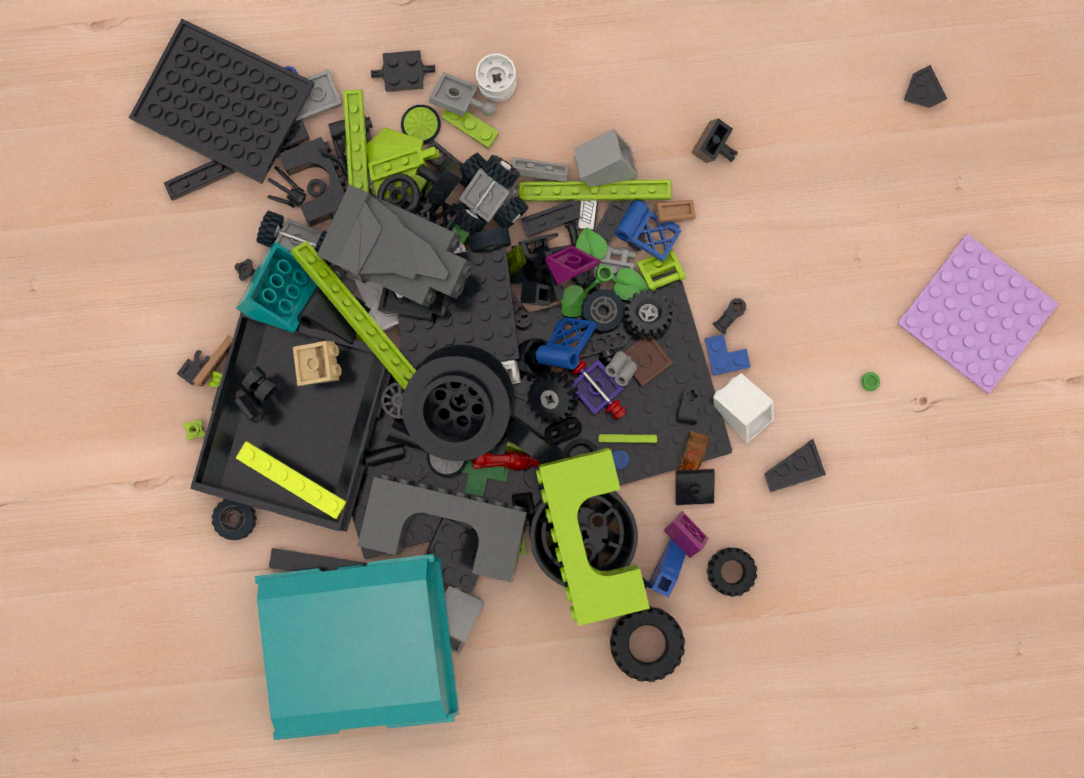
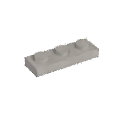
(541, 169)

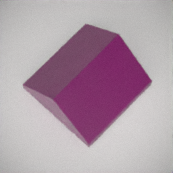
(570, 263)
(686, 534)

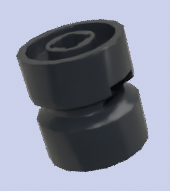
(259, 384)

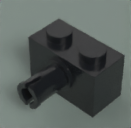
(713, 142)
(441, 181)

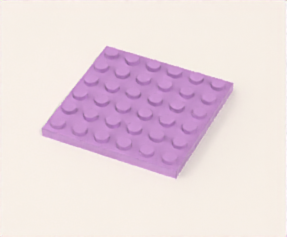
(977, 313)

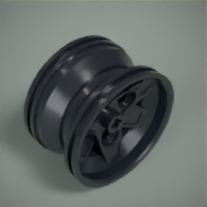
(598, 537)

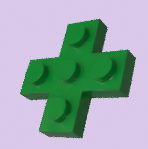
(478, 478)

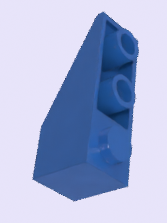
(667, 569)

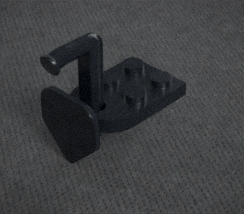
(539, 255)

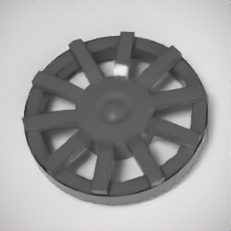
(396, 400)

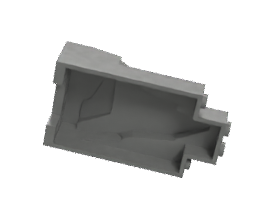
(394, 248)

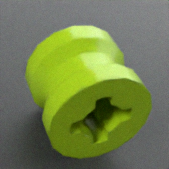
(216, 379)

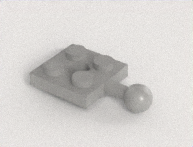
(465, 98)

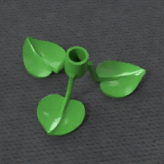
(626, 284)

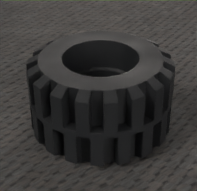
(747, 579)

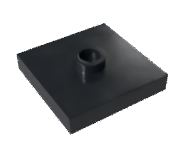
(694, 486)

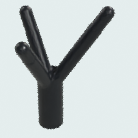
(341, 161)

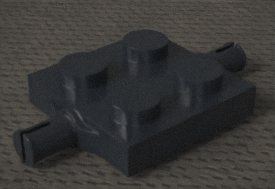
(403, 71)

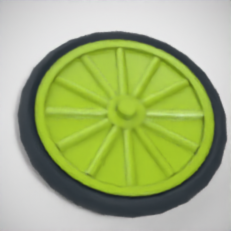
(421, 123)

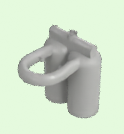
(621, 368)

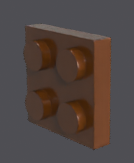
(649, 359)

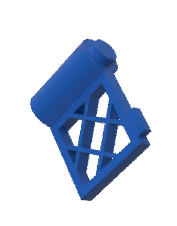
(633, 224)
(562, 354)

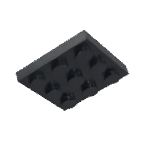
(457, 551)

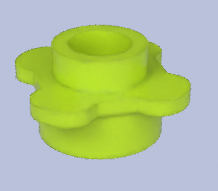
(189, 429)

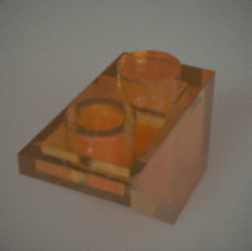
(693, 452)

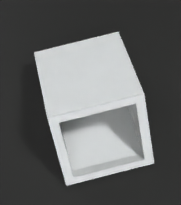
(744, 407)

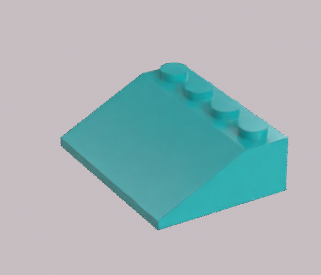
(277, 290)

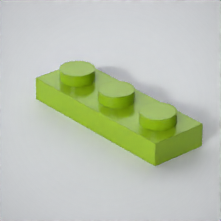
(472, 127)

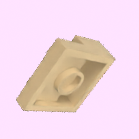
(316, 363)

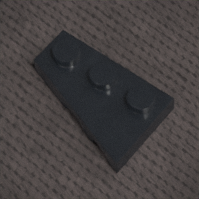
(796, 469)

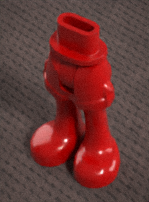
(510, 460)

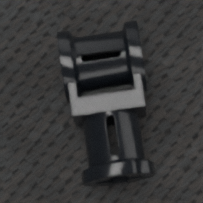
(729, 315)

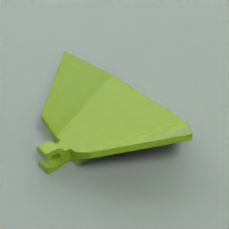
(397, 154)

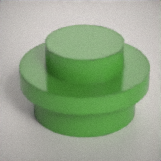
(870, 381)

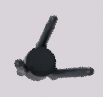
(295, 196)

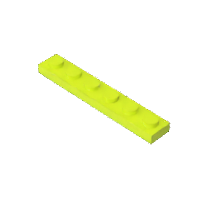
(291, 480)

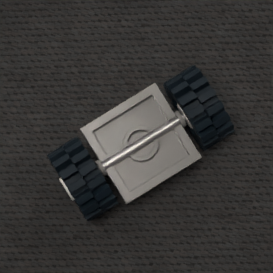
(486, 194)
(509, 211)
(290, 235)

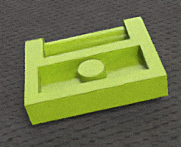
(653, 267)

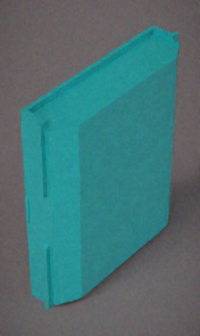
(357, 647)

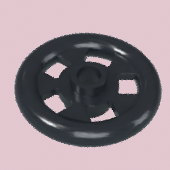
(407, 181)

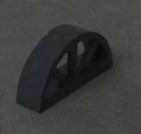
(533, 442)

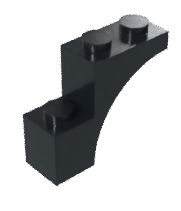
(533, 290)

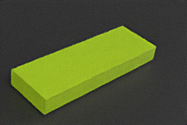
(620, 438)

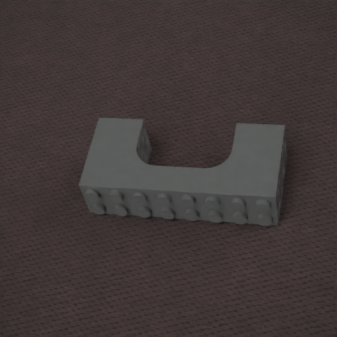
(397, 503)

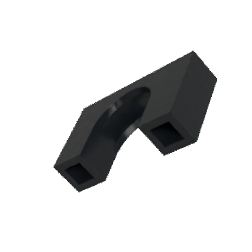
(306, 157)

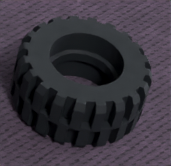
(647, 670)

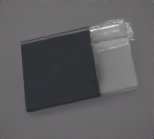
(322, 312)

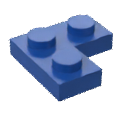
(721, 360)

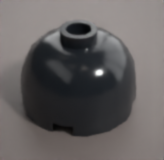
(528, 363)

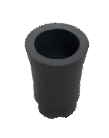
(399, 434)

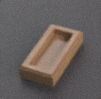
(675, 211)

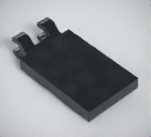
(406, 307)

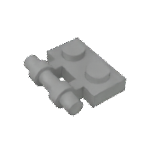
(617, 265)

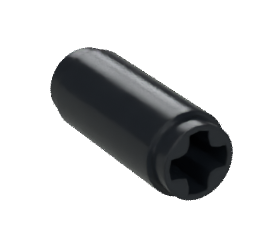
(385, 455)

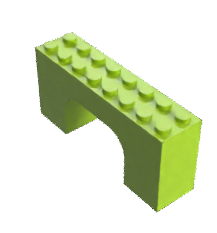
(593, 592)

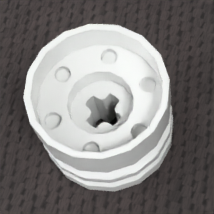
(496, 67)

